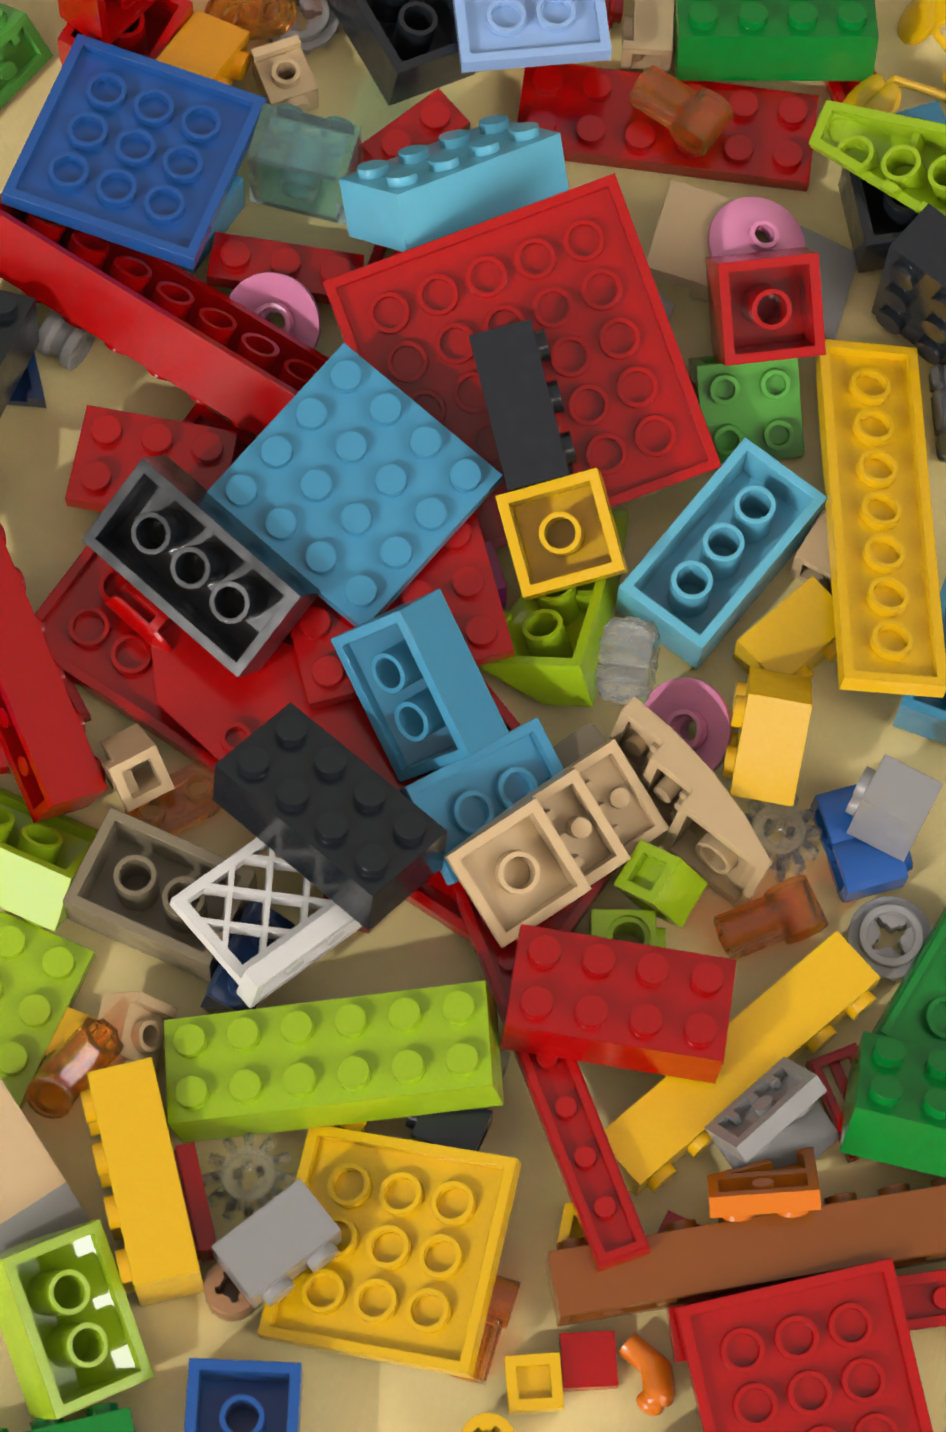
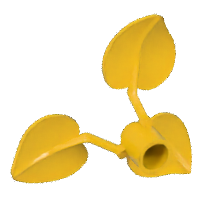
(914, 26)

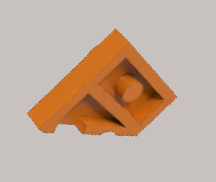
(761, 1190)

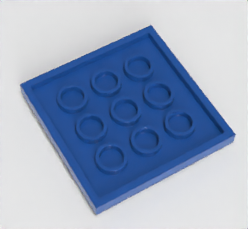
(134, 151)

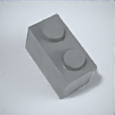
(891, 806)
(278, 1245)

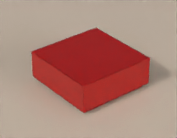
(588, 1361)

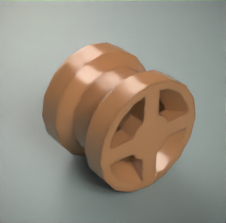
(228, 1304)

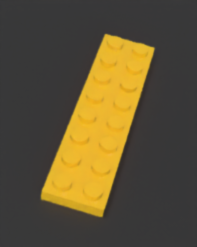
(880, 520)

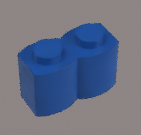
(854, 865)

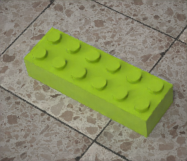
(333, 1062)

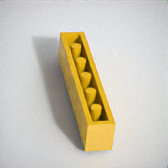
(780, 1023)

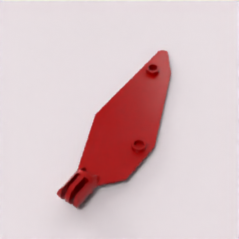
(227, 709)

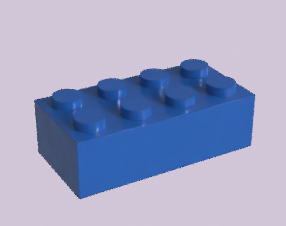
(243, 1396)

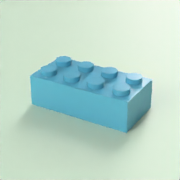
(453, 183)
(721, 552)

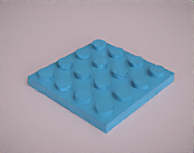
(355, 486)

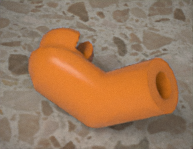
(655, 1373)

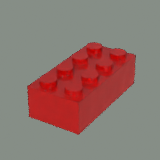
(619, 1003)

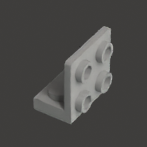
(774, 1119)

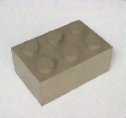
(128, 888)

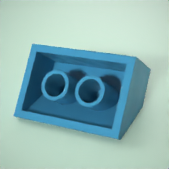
(420, 686)

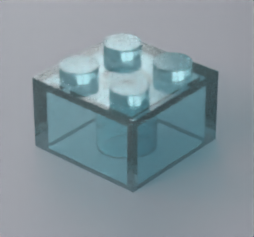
(299, 161)

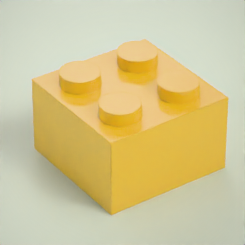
(561, 534)
(771, 736)

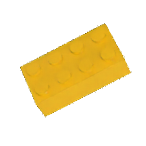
(145, 1183)

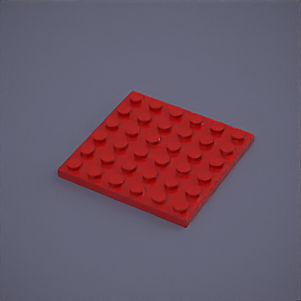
(584, 280)

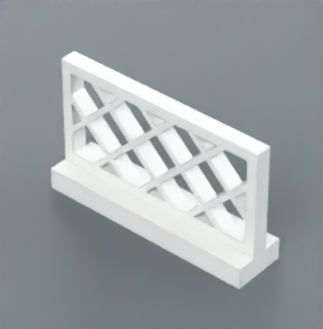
(293, 947)

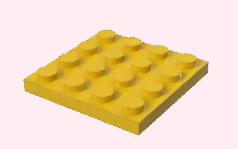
(414, 1251)

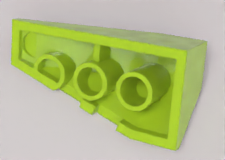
(887, 150)
(560, 639)

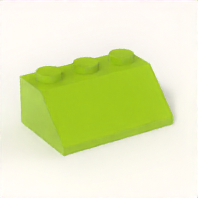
(38, 861)
(68, 1321)

